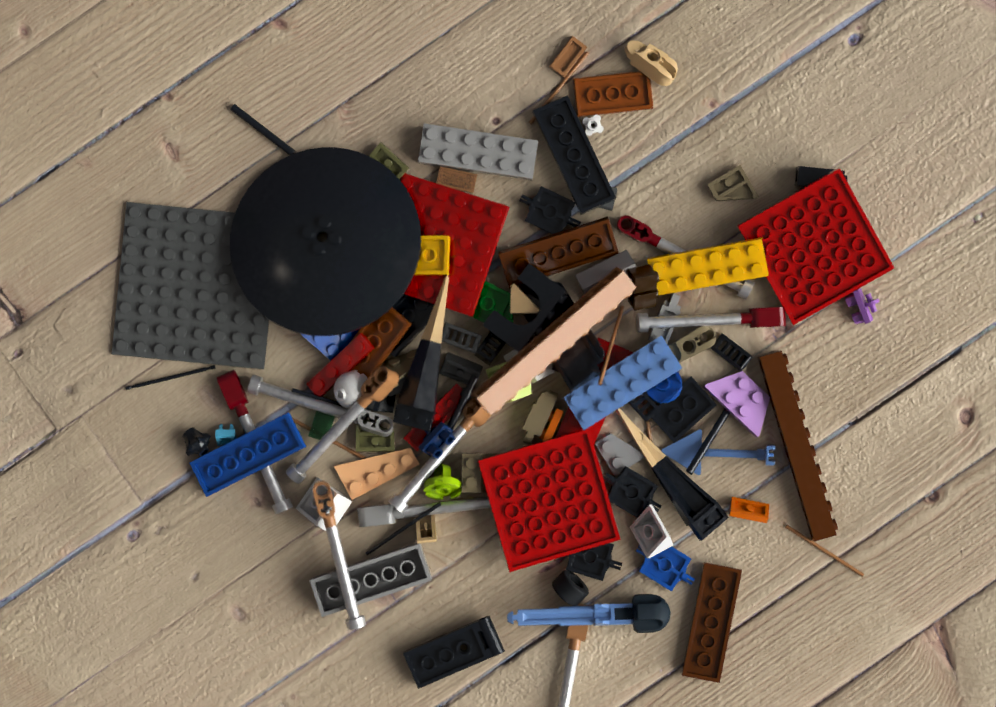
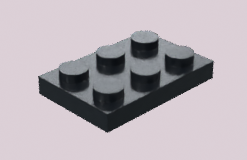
(685, 411)

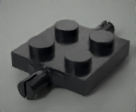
(549, 211)
(631, 491)
(593, 561)

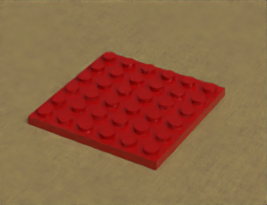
(474, 235)
(817, 246)
(549, 500)

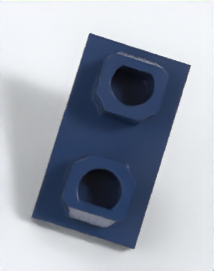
(435, 439)

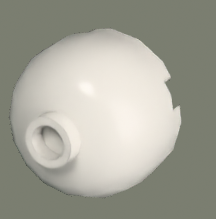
(348, 388)

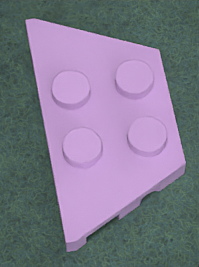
(742, 400)

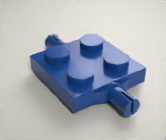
(666, 567)

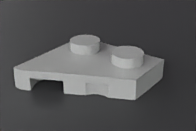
(617, 453)

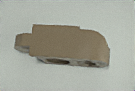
(695, 338)
(539, 415)

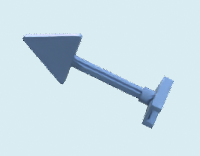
(687, 447)

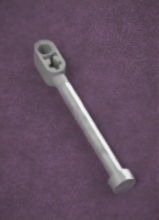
(257, 386)
(387, 513)

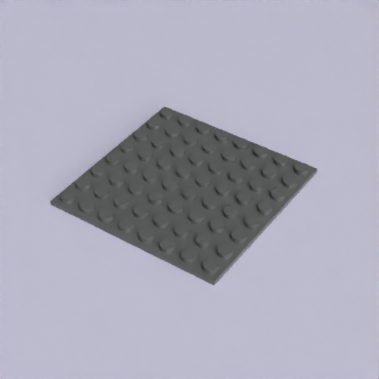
(182, 292)

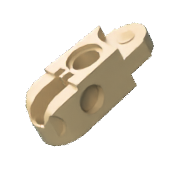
(652, 62)

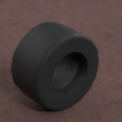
(570, 588)

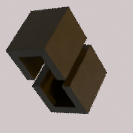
(646, 287)

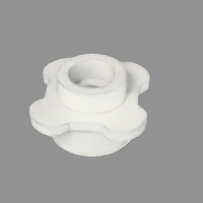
(591, 130)

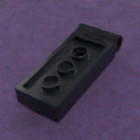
(445, 657)

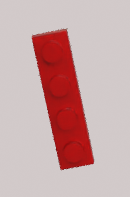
(342, 363)
(444, 410)

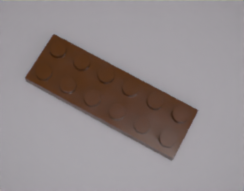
(560, 250)
(711, 622)

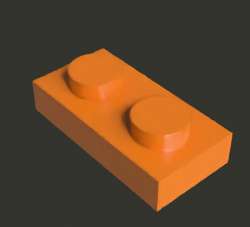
(554, 419)
(749, 510)

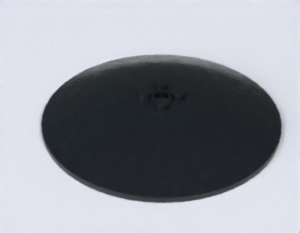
(335, 282)

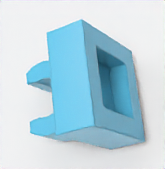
(225, 436)

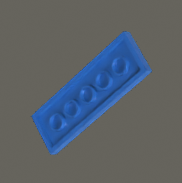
(247, 454)

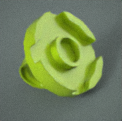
(442, 484)

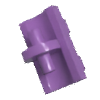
(864, 314)

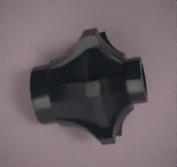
(196, 442)

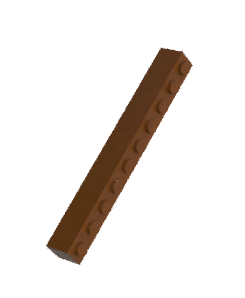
(797, 446)

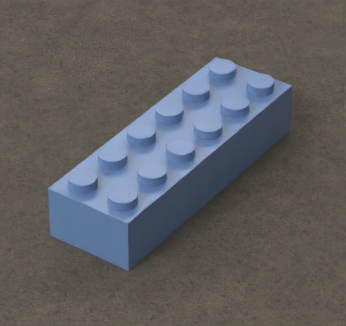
(622, 382)

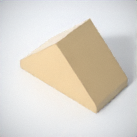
(521, 303)
(426, 529)

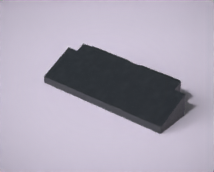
(579, 362)

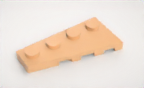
(374, 471)

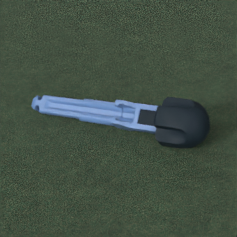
(646, 613)

